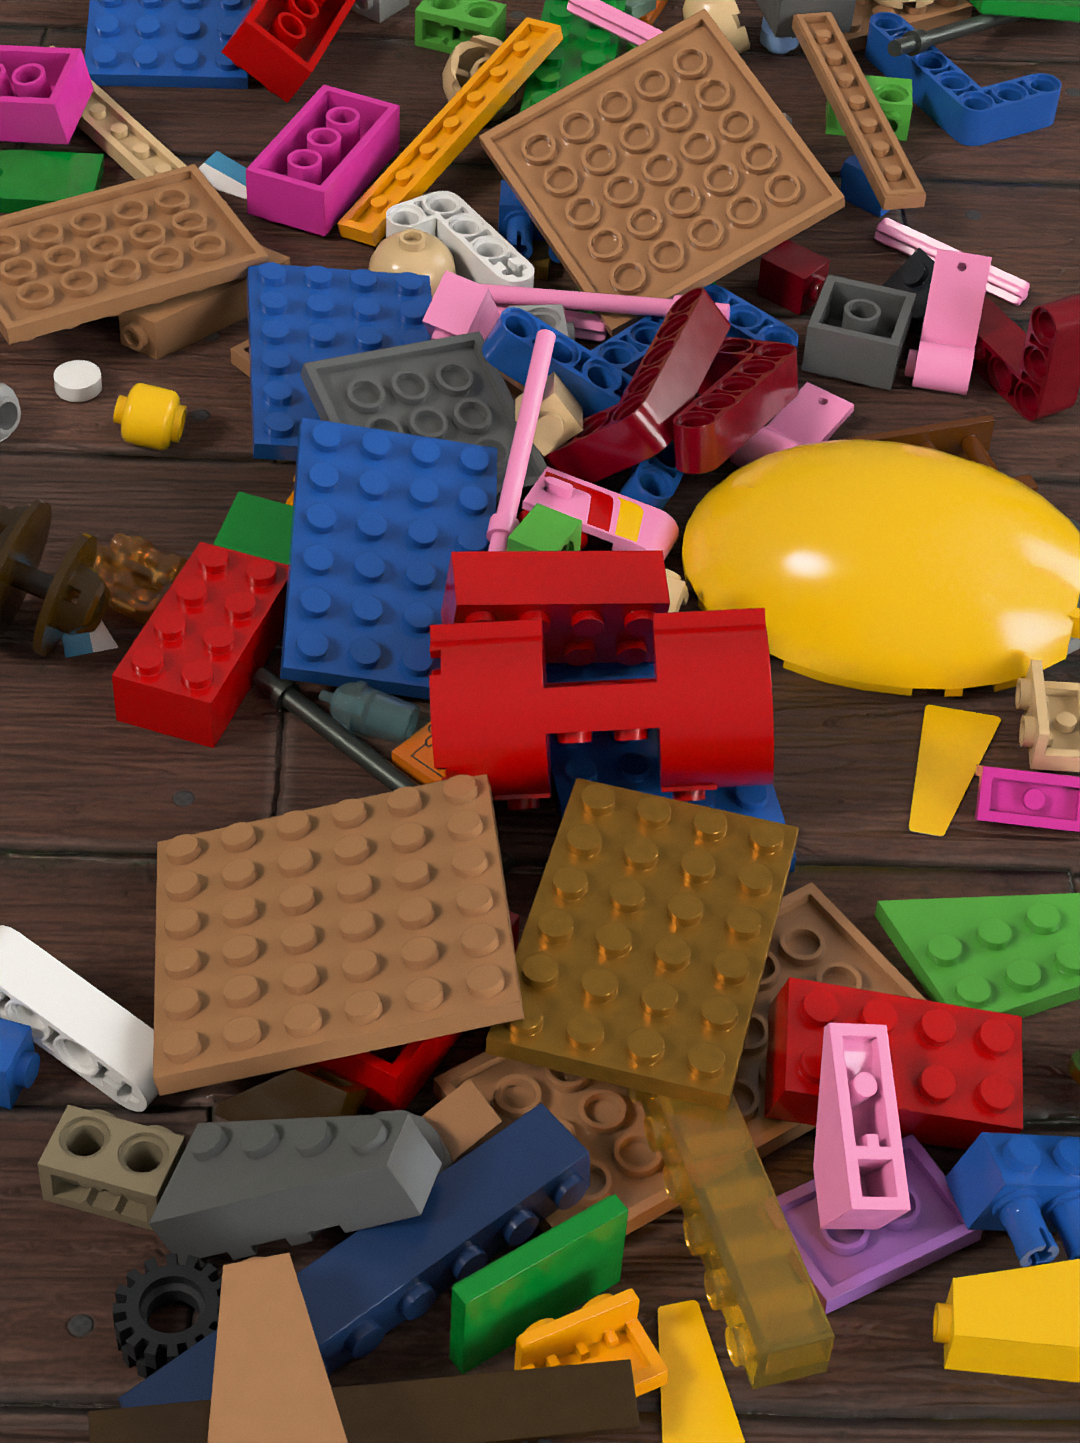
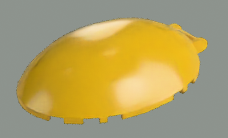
(889, 566)

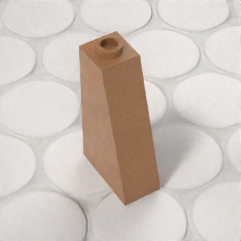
(187, 318)
(268, 1361)

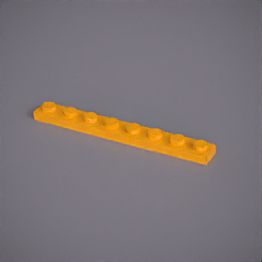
(451, 129)

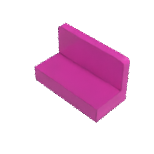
(1028, 798)

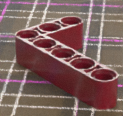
(1036, 368)
(657, 392)
(738, 397)

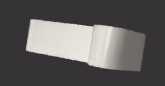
(475, 245)
(76, 1022)

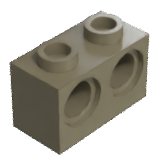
(111, 1177)

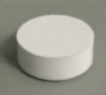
(77, 380)

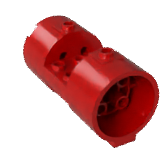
(705, 700)

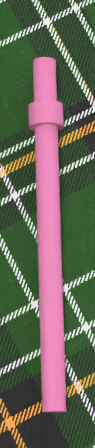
(588, 301)
(505, 520)

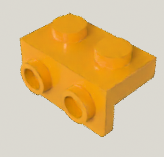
(596, 1333)

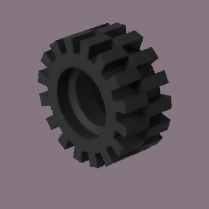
(158, 1289)

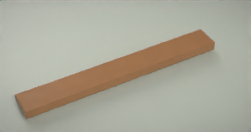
(858, 112)

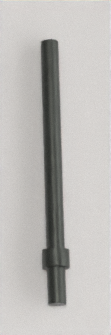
(919, 40)

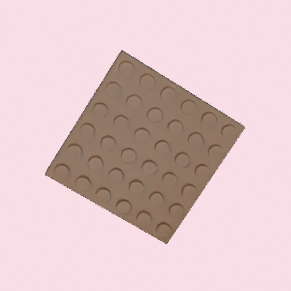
(662, 169)
(330, 934)

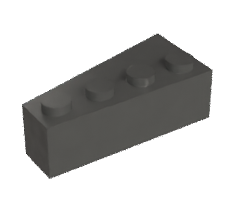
(292, 1181)

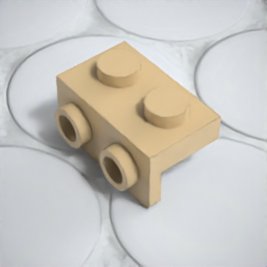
(1049, 720)

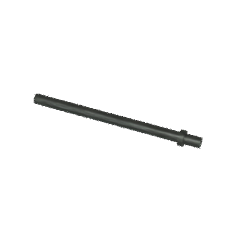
(287, 696)

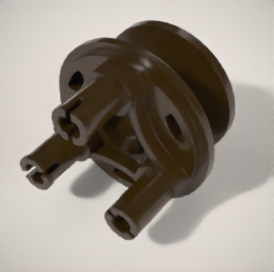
(72, 598)

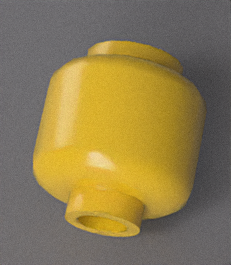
(150, 416)

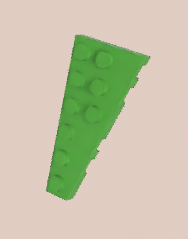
(990, 950)

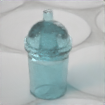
(372, 711)

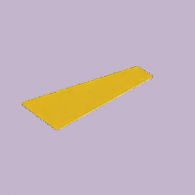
(947, 760)
(696, 1396)

